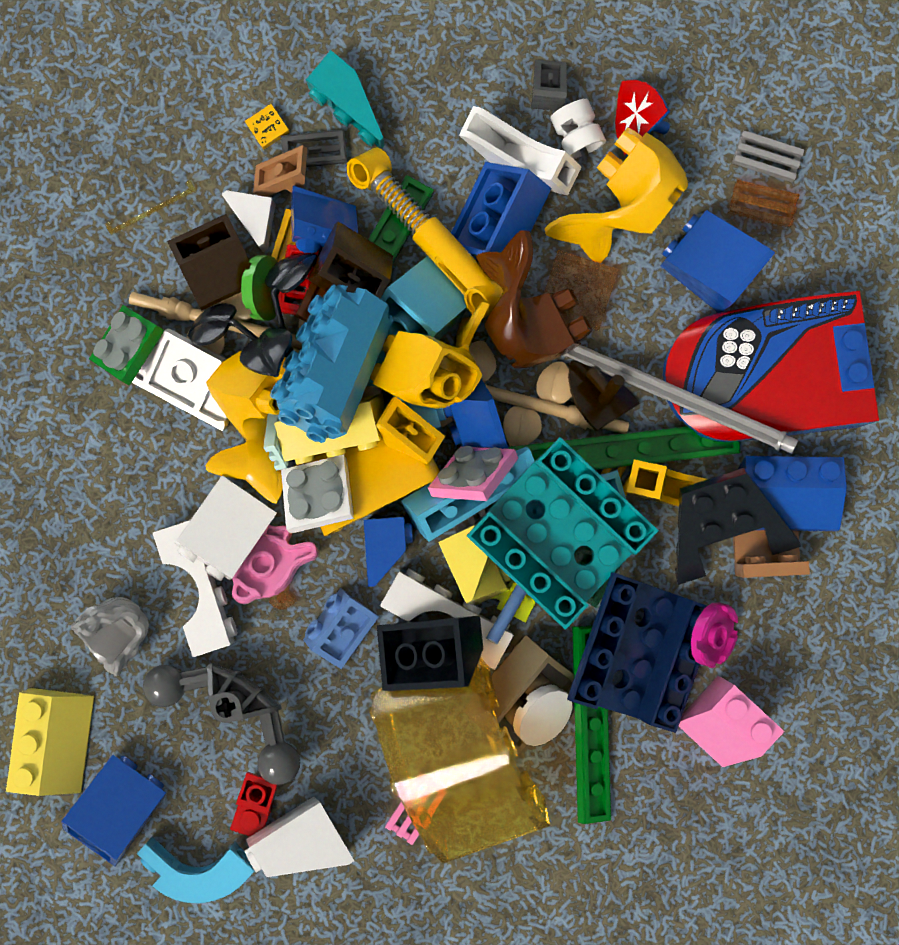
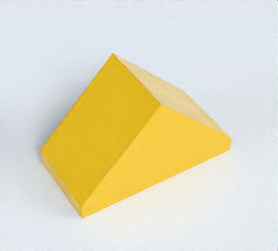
(408, 432)

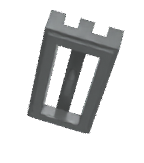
(318, 136)

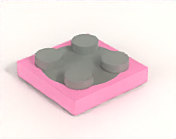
(473, 473)

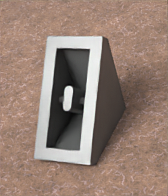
(549, 85)

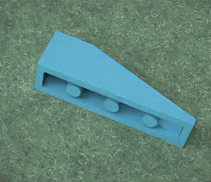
(437, 515)

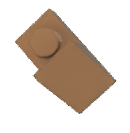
(281, 172)

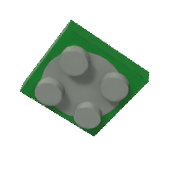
(126, 345)

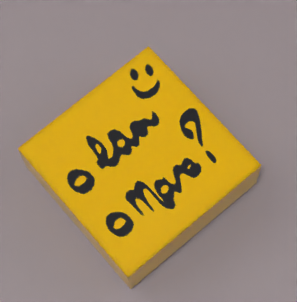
(267, 126)

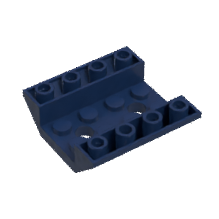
(651, 654)

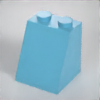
(424, 301)

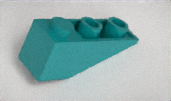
(341, 89)

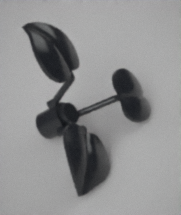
(267, 352)

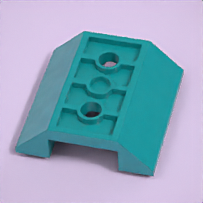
(577, 513)

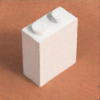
(224, 529)

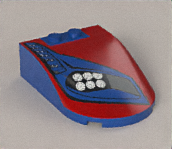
(778, 362)

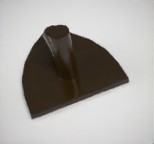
(599, 395)

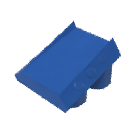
(315, 217)

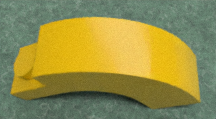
(658, 482)

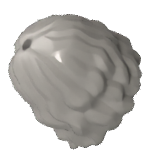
(112, 632)

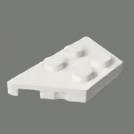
(179, 374)

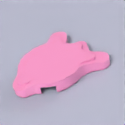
(270, 565)

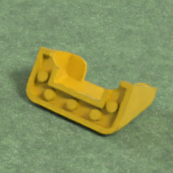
(380, 478)

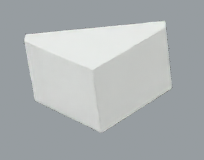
(254, 213)

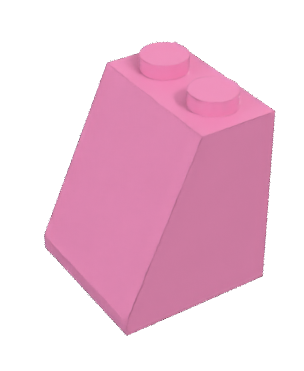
(729, 724)

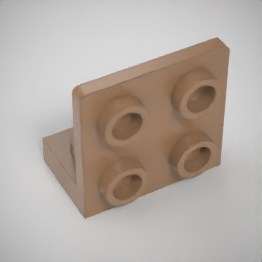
(755, 559)

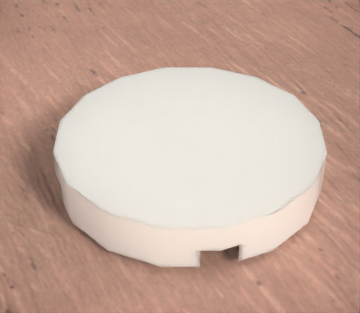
(542, 715)

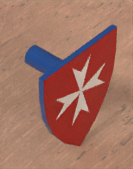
(640, 109)

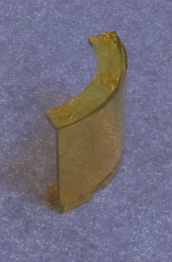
(456, 767)

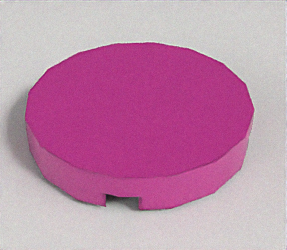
(714, 634)

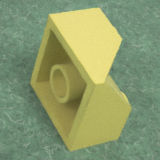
(472, 569)

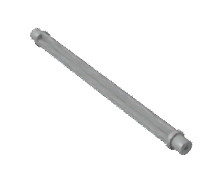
(685, 399)

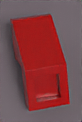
(253, 805)

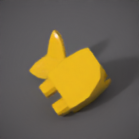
(645, 187)
(429, 370)
(246, 403)

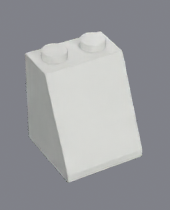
(298, 843)

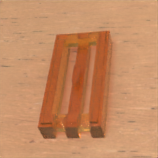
(790, 208)

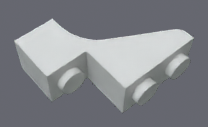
(508, 146)

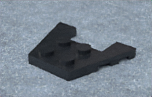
(722, 510)

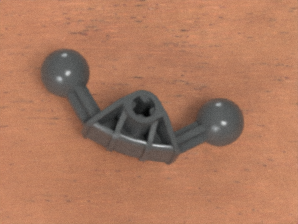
(166, 686)

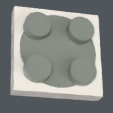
(317, 494)

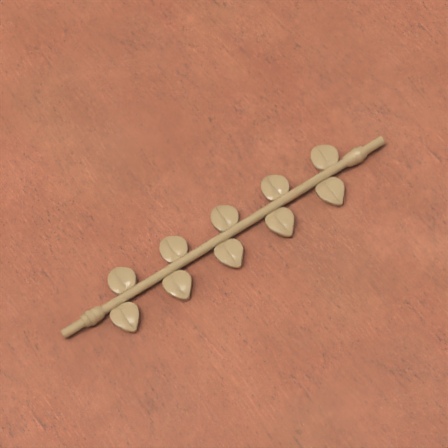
(520, 423)

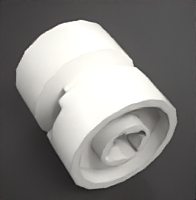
(586, 135)

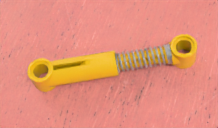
(373, 172)

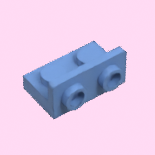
(339, 628)

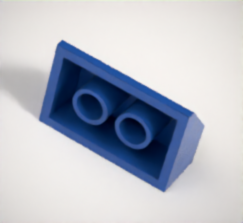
(499, 207)
(802, 489)

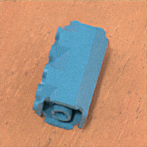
(334, 364)

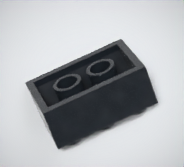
(429, 653)

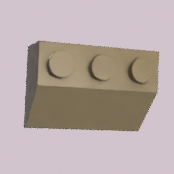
(519, 675)

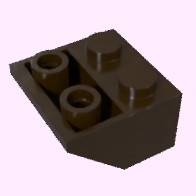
(211, 261)
(352, 262)

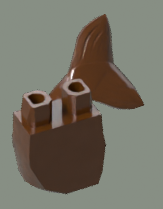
(532, 327)

